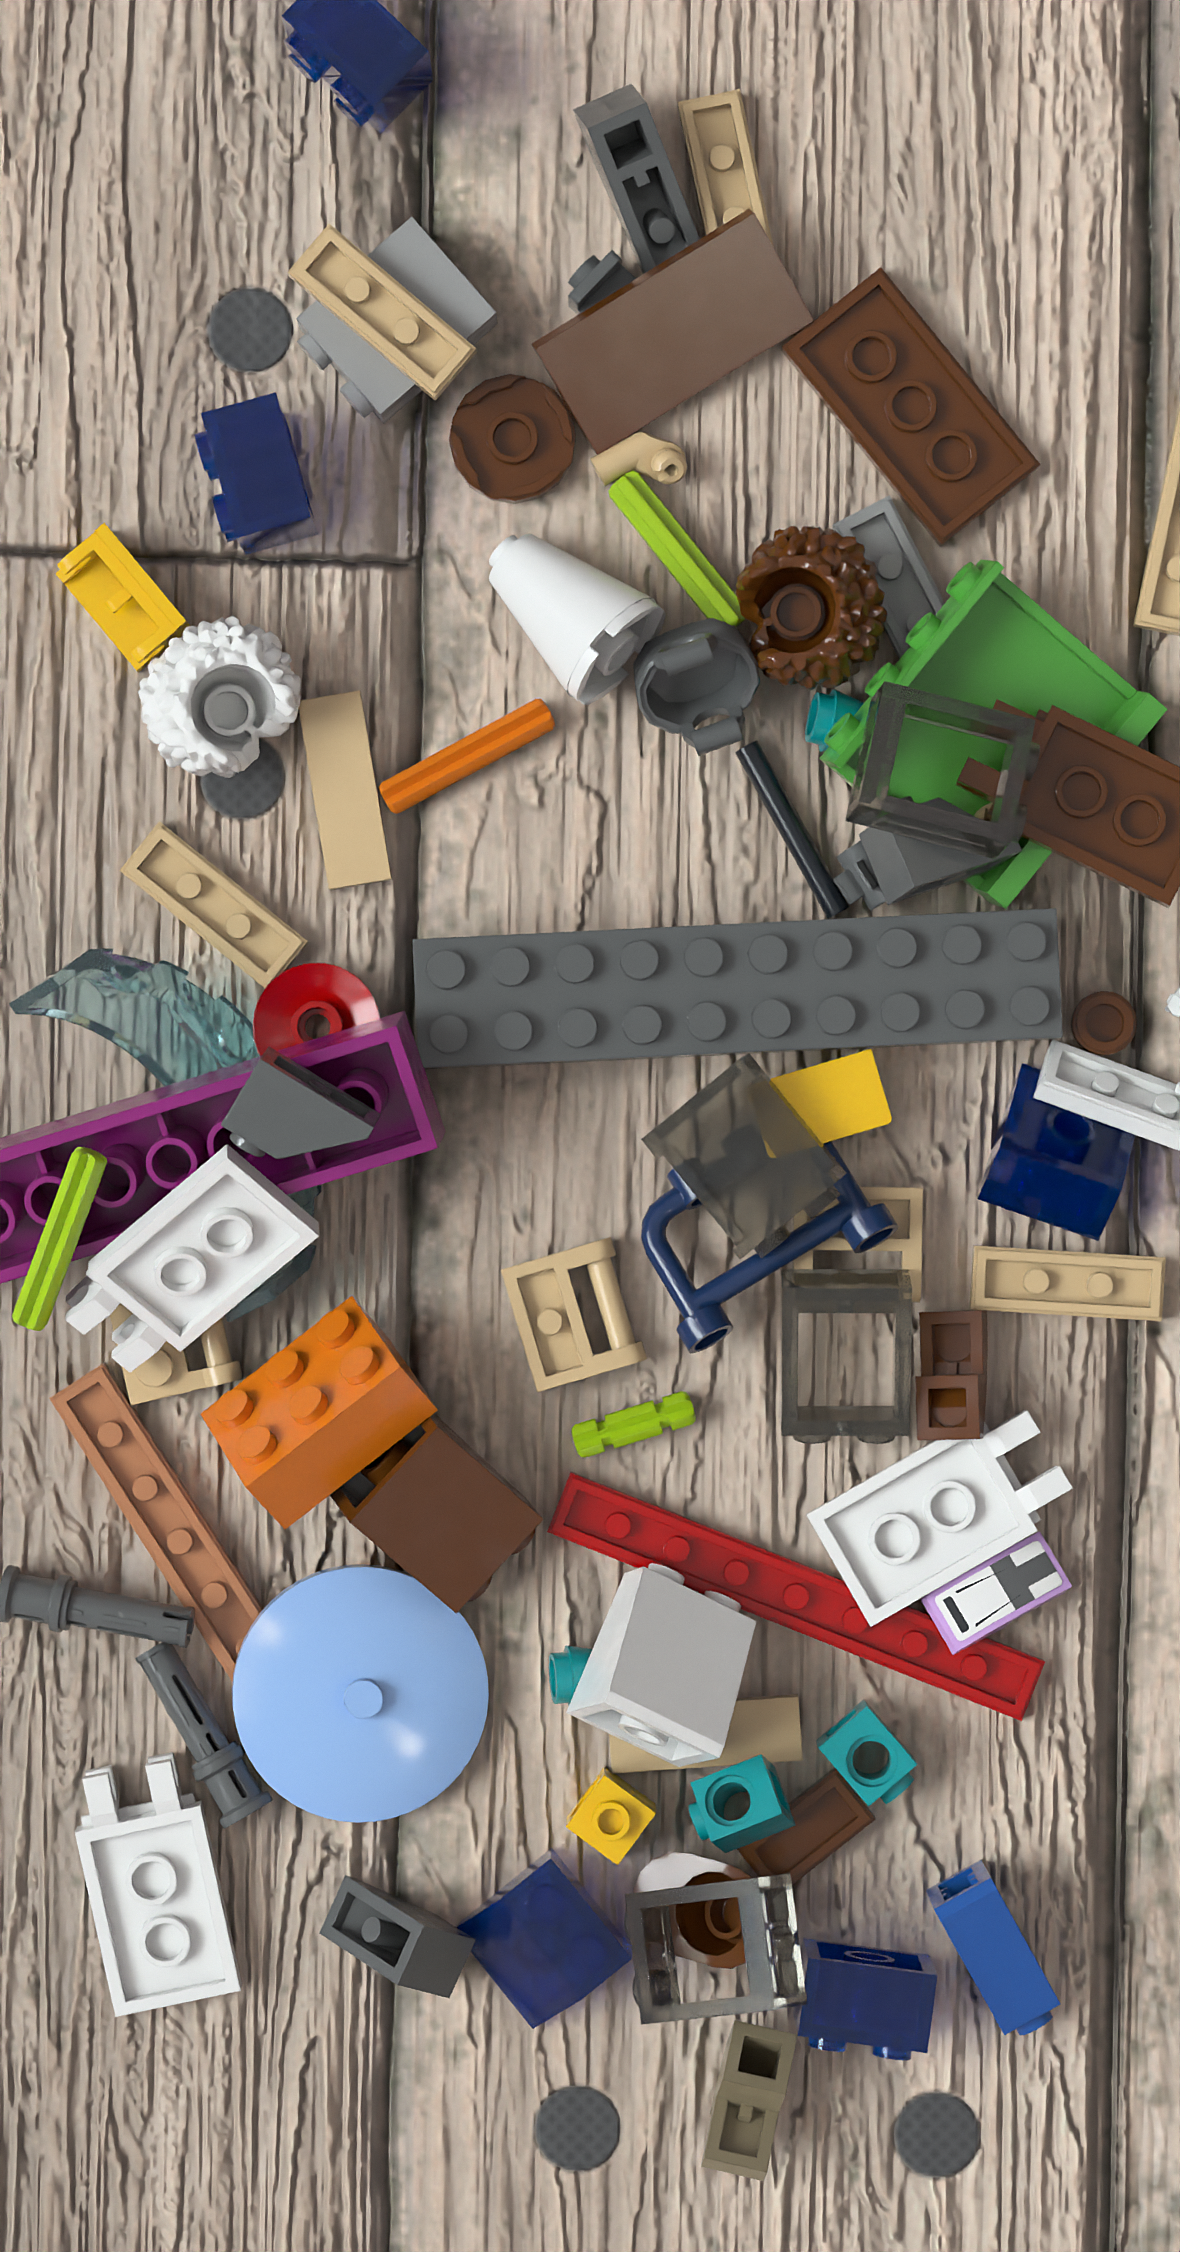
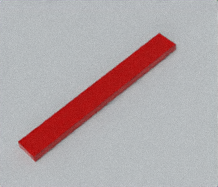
(791, 1595)

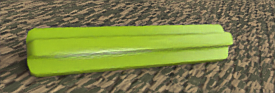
(675, 548)
(59, 1238)

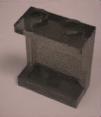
(748, 1157)

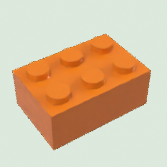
(318, 1412)

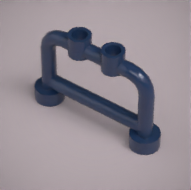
(701, 1308)

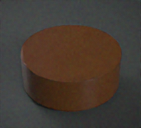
(1103, 1023)

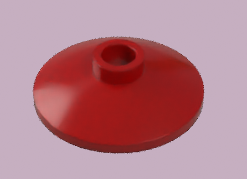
(308, 992)

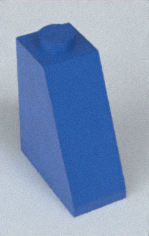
(993, 1950)

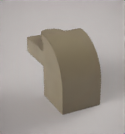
(748, 2099)

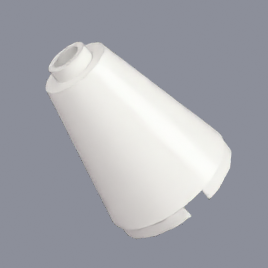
(573, 614)

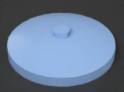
(359, 1693)

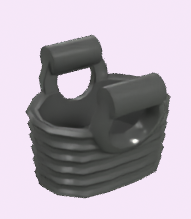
(695, 676)

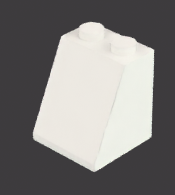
(666, 1667)

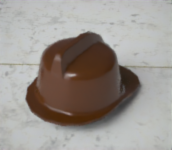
(703, 1929)

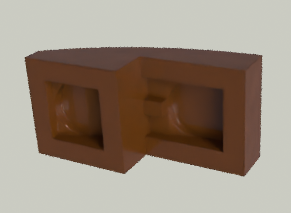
(952, 1375)

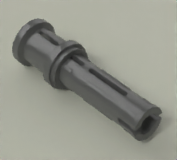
(65, 1604)
(217, 1760)

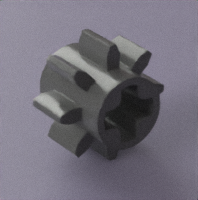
(858, 878)

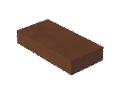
(825, 1820)

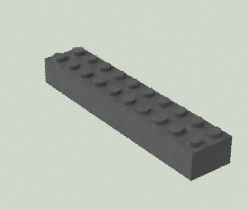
(737, 989)

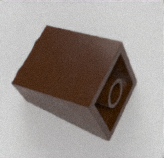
(439, 1512)

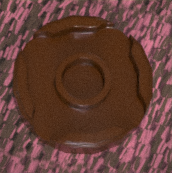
(512, 439)

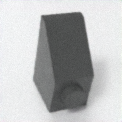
(914, 867)
(294, 1111)
(397, 1938)

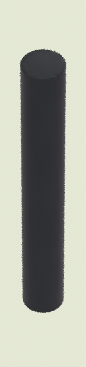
(792, 829)

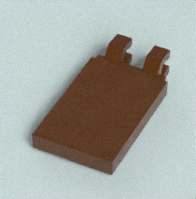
(1097, 803)

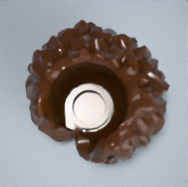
(812, 606)

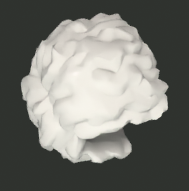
(218, 695)

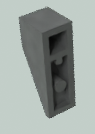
(637, 175)

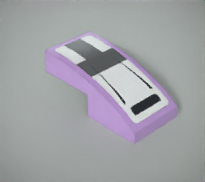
(996, 1593)

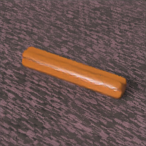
(467, 756)

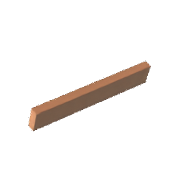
(160, 1510)

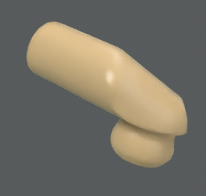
(642, 453)

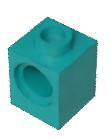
(851, 1731)
(767, 1810)

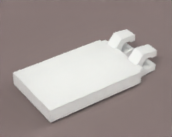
(191, 1258)
(933, 1517)
(155, 1893)

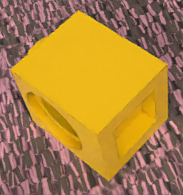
(611, 1815)

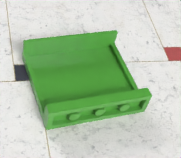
(982, 649)

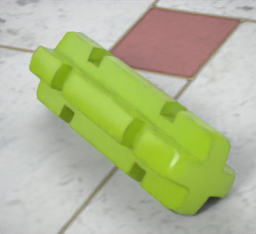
(633, 1424)

